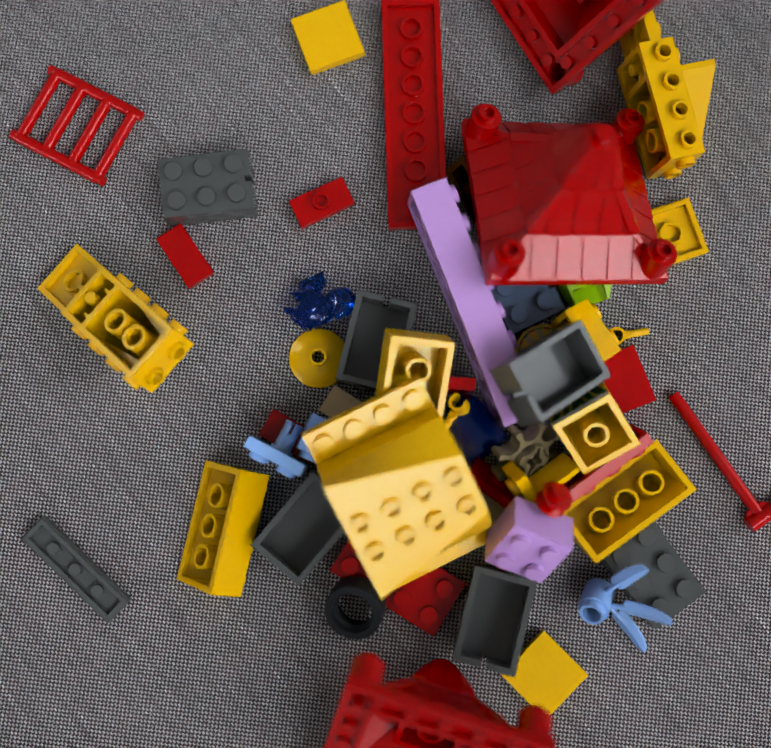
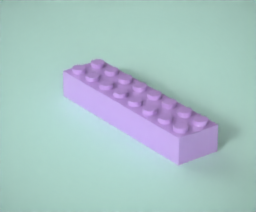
(464, 288)

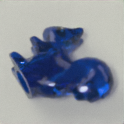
(315, 308)

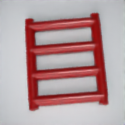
(72, 161)

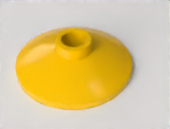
(301, 358)

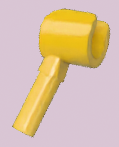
(628, 334)
(454, 412)

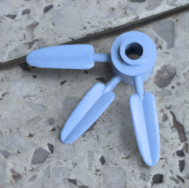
(598, 599)

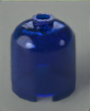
(476, 430)

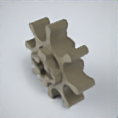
(526, 449)

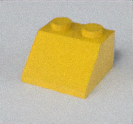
(603, 338)

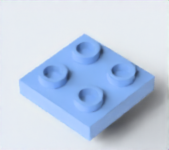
(279, 451)

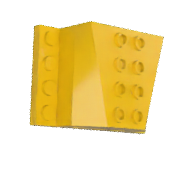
(399, 485)

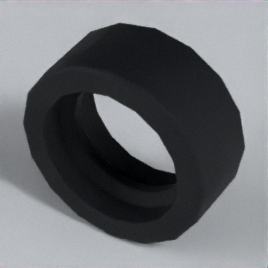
(346, 626)

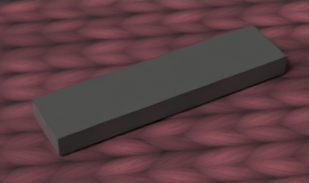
(76, 569)

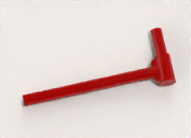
(757, 513)

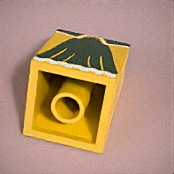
(594, 429)

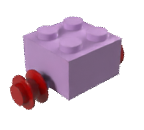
(532, 536)

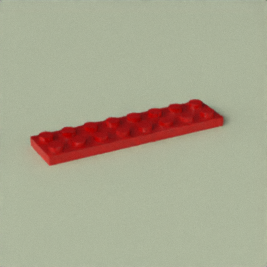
(412, 102)

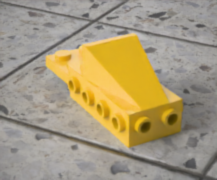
(668, 97)
(116, 319)

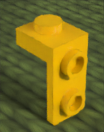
(558, 470)

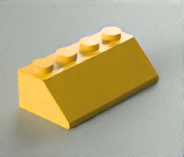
(628, 502)
(223, 529)

